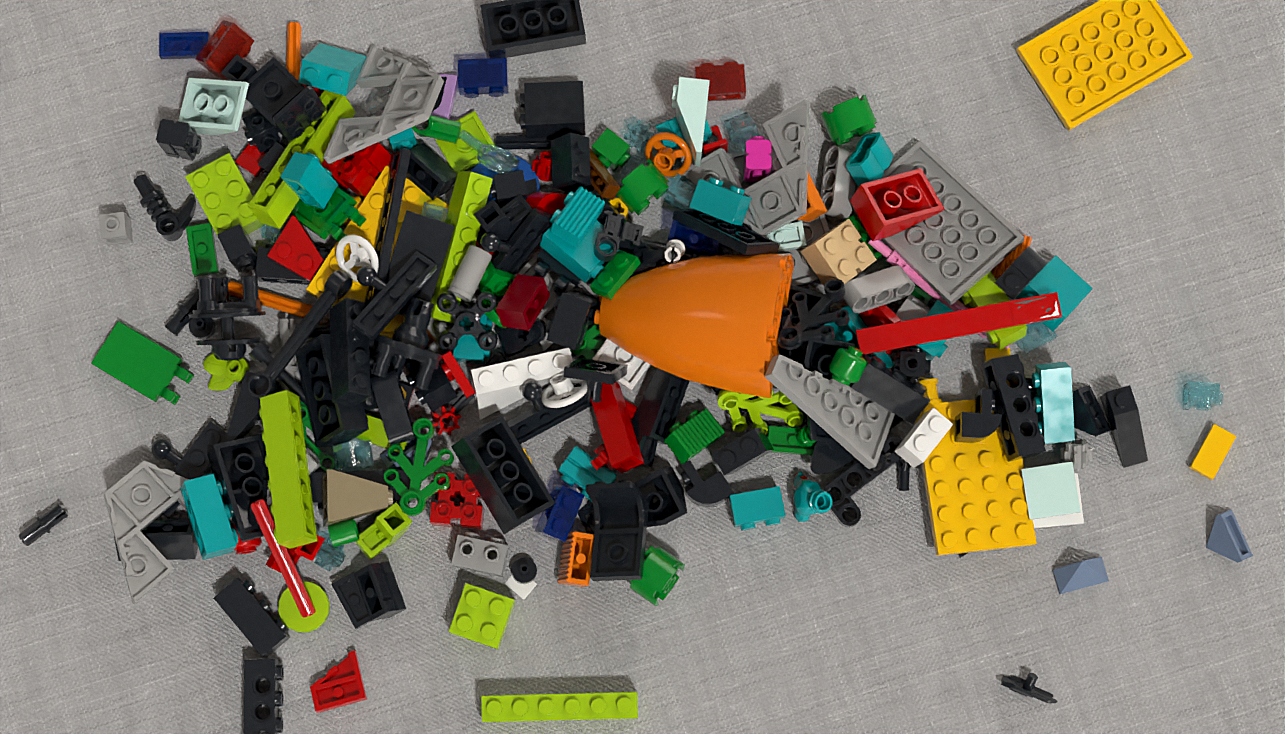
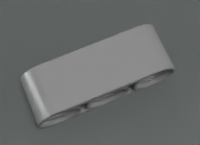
(837, 183)
(877, 289)

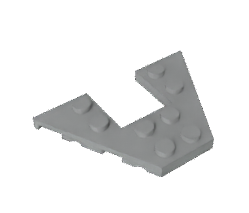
(408, 104)
(781, 195)
(133, 506)

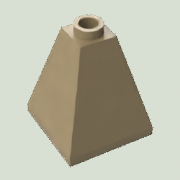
(351, 497)

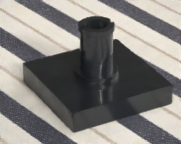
(595, 374)

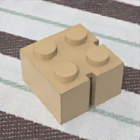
(838, 254)

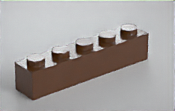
(602, 179)

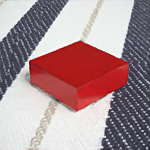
(249, 160)

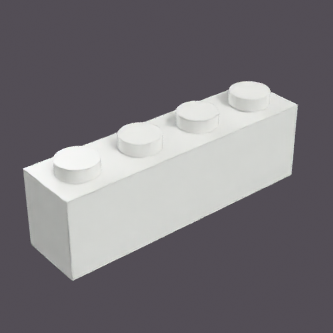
(503, 382)

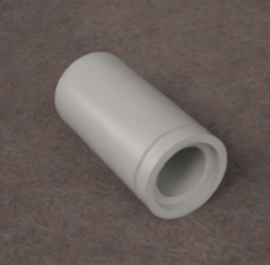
(470, 273)

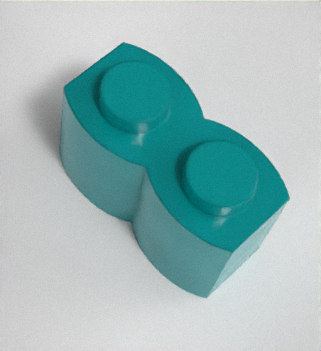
(869, 159)

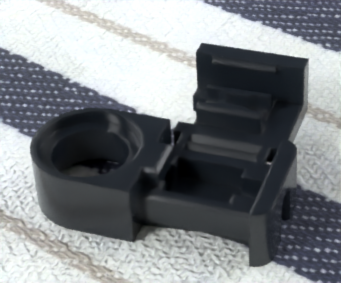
(620, 232)

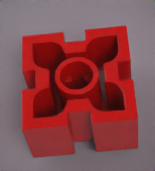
(360, 168)
(446, 511)

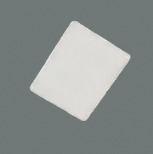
(521, 589)

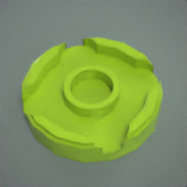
(291, 616)

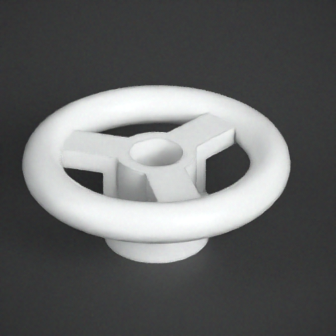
(361, 255)
(563, 387)

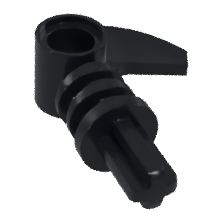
(160, 213)

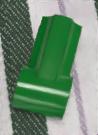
(440, 129)
(344, 532)

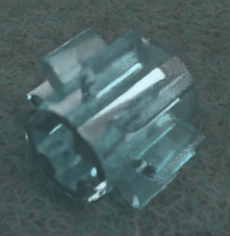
(632, 136)
(329, 556)

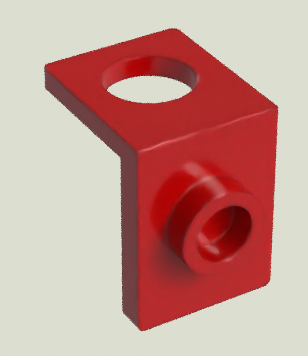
(721, 143)

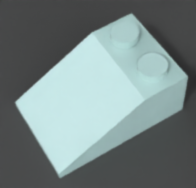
(213, 105)
(691, 105)

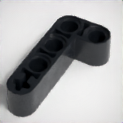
(866, 476)

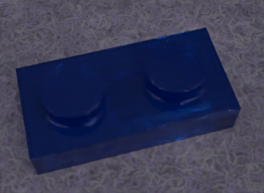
(182, 44)

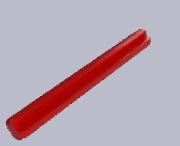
(283, 559)

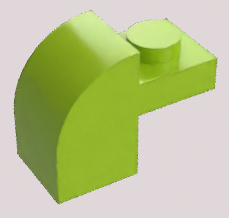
(384, 532)

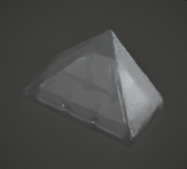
(377, 100)

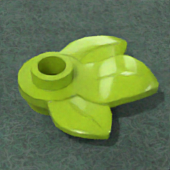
(223, 373)

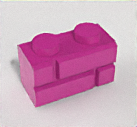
(757, 159)

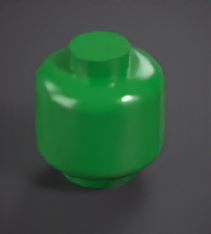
(847, 365)

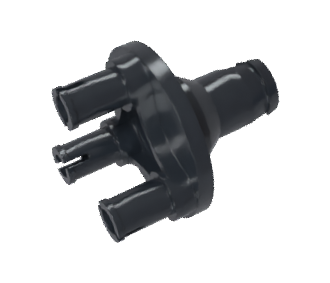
(407, 342)

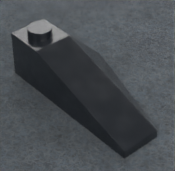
(817, 358)

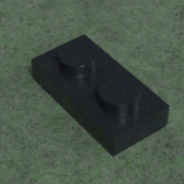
(352, 600)

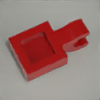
(602, 459)

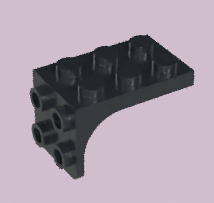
(283, 100)
(619, 531)

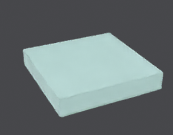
(1051, 490)

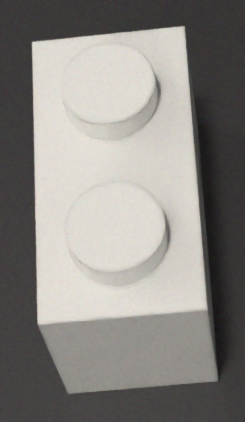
(923, 437)

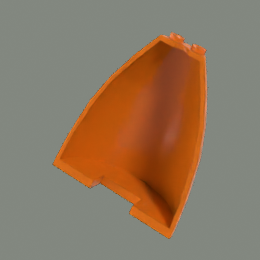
(704, 318)

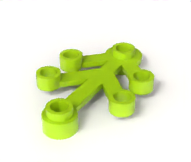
(732, 400)

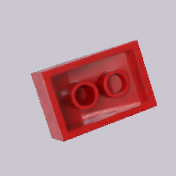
(895, 203)

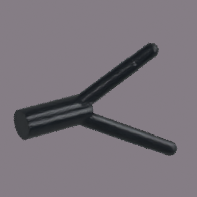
(904, 473)

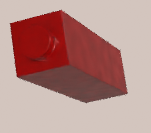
(617, 429)

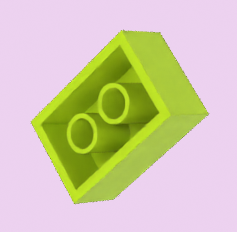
(224, 195)

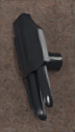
(1027, 687)

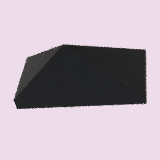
(1088, 413)

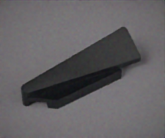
(658, 412)

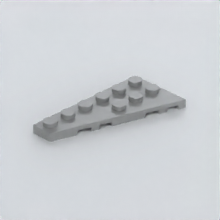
(836, 407)

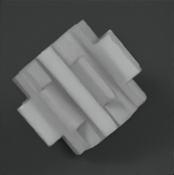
(1076, 452)

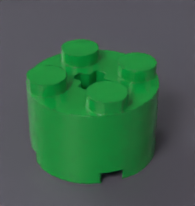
(849, 119)
(642, 186)
(658, 575)

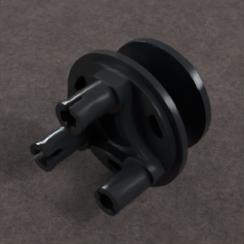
(215, 303)

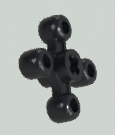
(460, 327)

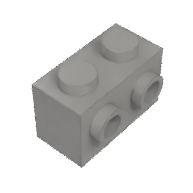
(480, 555)

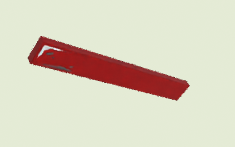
(959, 323)

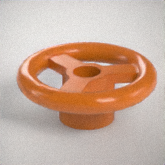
(666, 156)

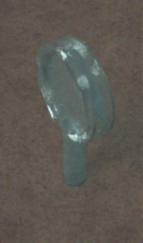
(491, 156)

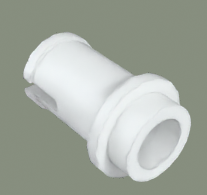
(679, 248)

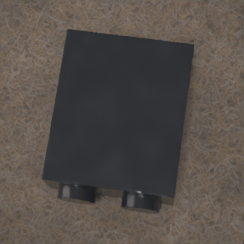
(553, 109)

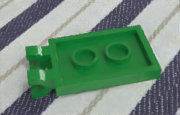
(328, 220)
(140, 364)

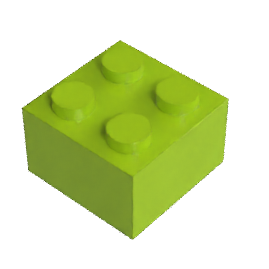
(482, 616)

